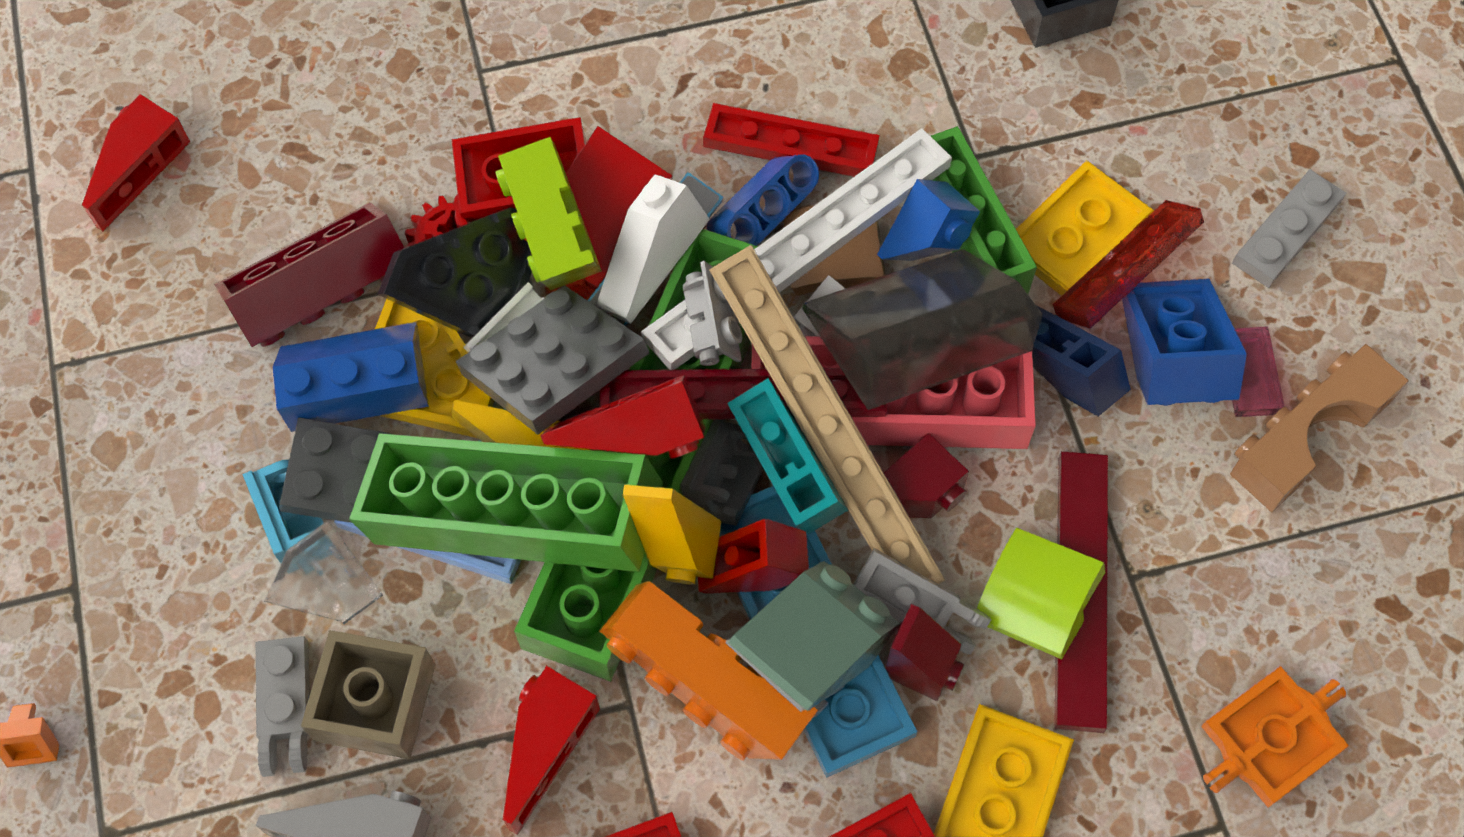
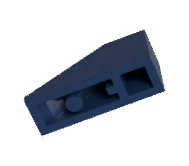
(1079, 364)

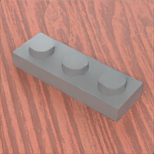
(1288, 228)

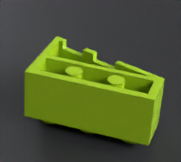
(547, 214)

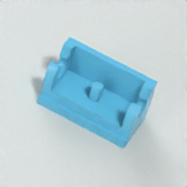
(281, 528)

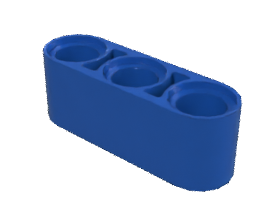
(779, 195)

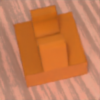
(26, 738)

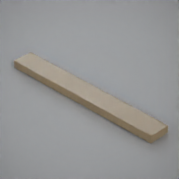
(821, 412)

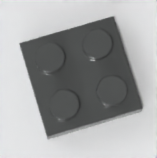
(326, 469)

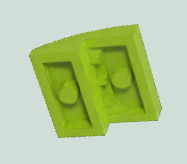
(1040, 592)

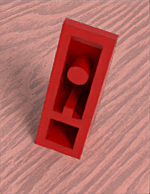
(133, 154)
(547, 729)

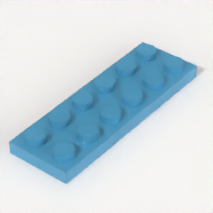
(868, 710)

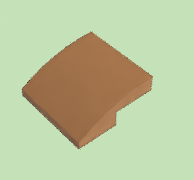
(849, 265)

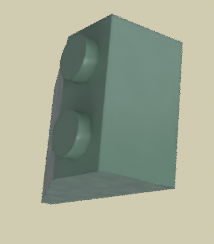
(816, 634)

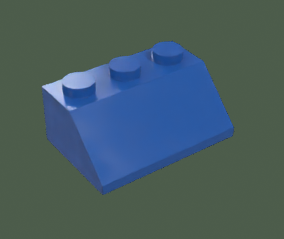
(351, 376)

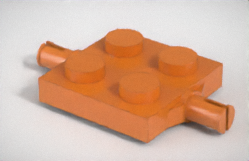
(1274, 736)

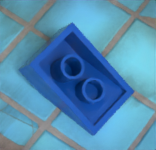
(1183, 343)

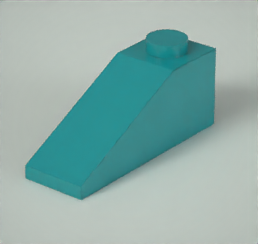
(787, 457)

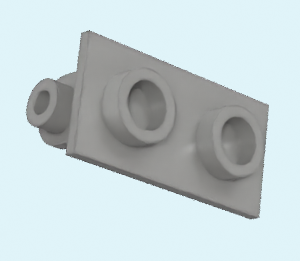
(719, 330)

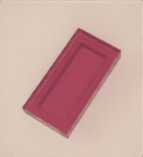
(1260, 385)

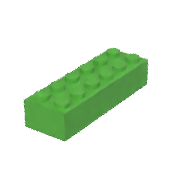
(503, 500)

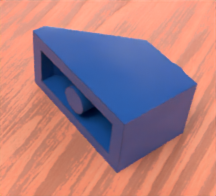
(929, 223)

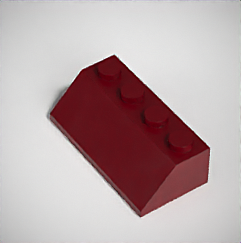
(311, 275)

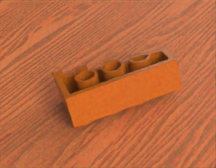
(703, 675)

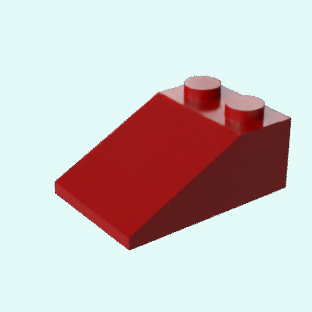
(478, 160)
(641, 423)

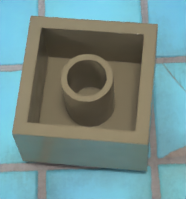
(369, 694)

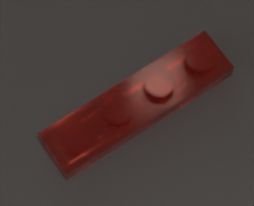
(1128, 263)

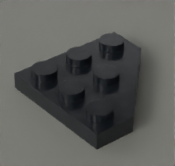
(462, 273)

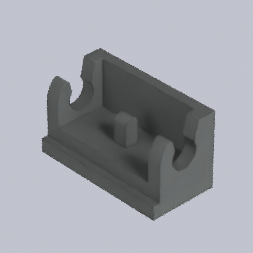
(722, 473)

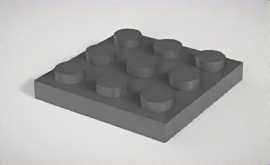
(552, 358)

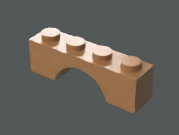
(1353, 393)

